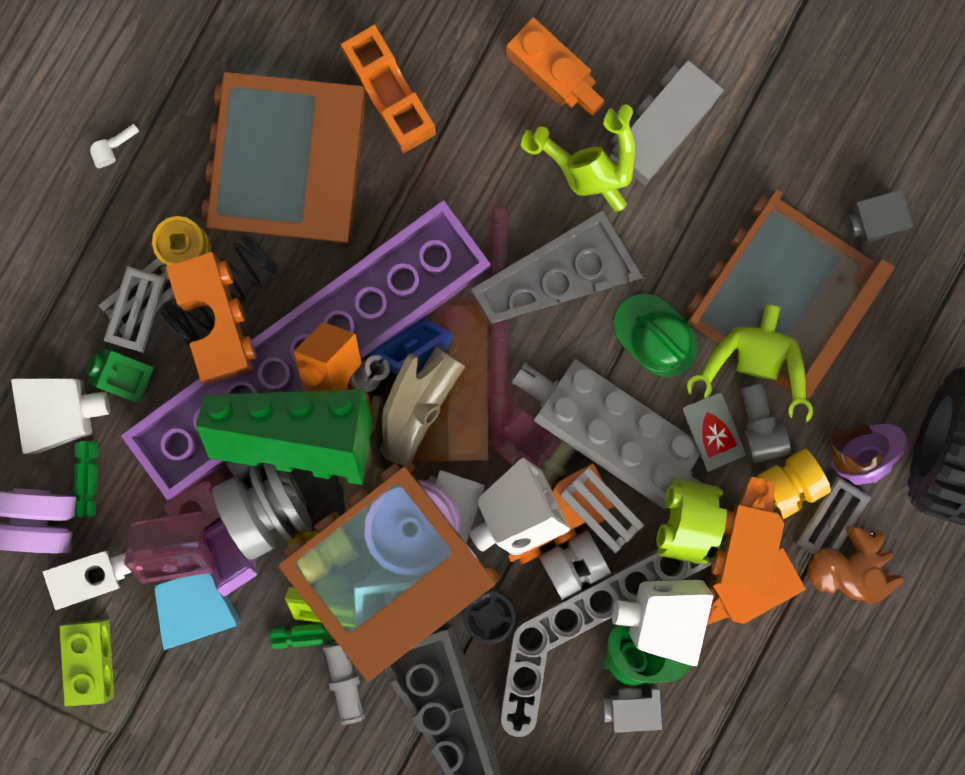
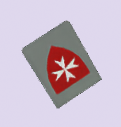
(714, 431)

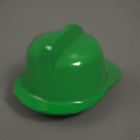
(655, 335)
(636, 666)

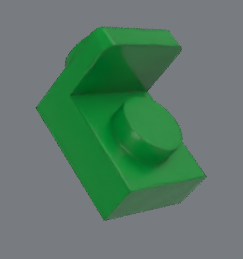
(119, 375)

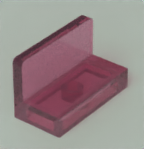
(168, 548)

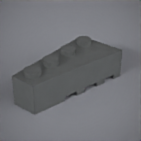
(444, 704)

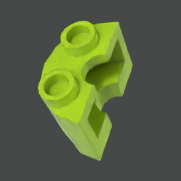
(693, 522)

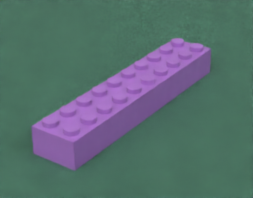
(372, 299)

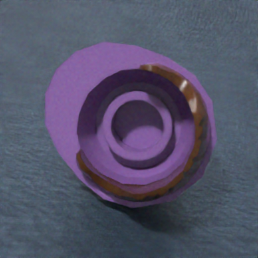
(866, 452)

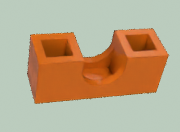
(388, 89)
(225, 350)
(328, 359)

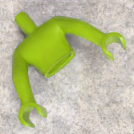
(591, 169)
(760, 355)

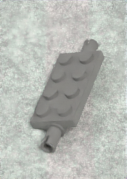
(612, 429)

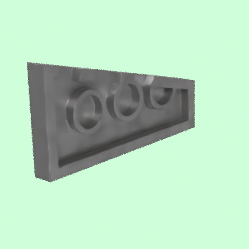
(566, 268)

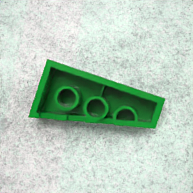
(291, 430)

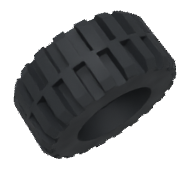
(939, 454)

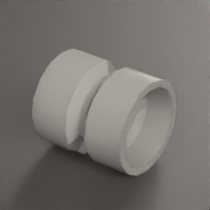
(562, 572)

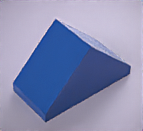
(417, 339)

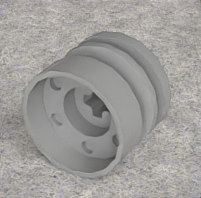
(257, 510)

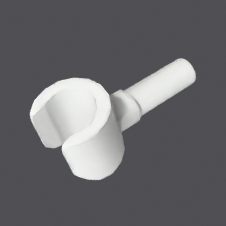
(102, 150)

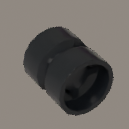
(490, 617)

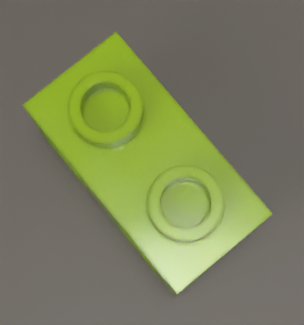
(87, 662)

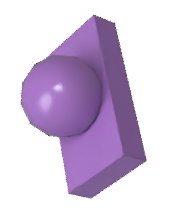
(231, 566)

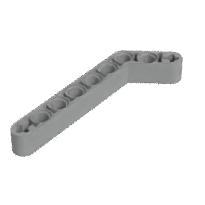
(585, 619)

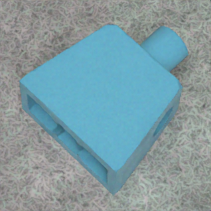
(192, 609)

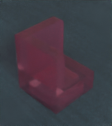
(523, 438)

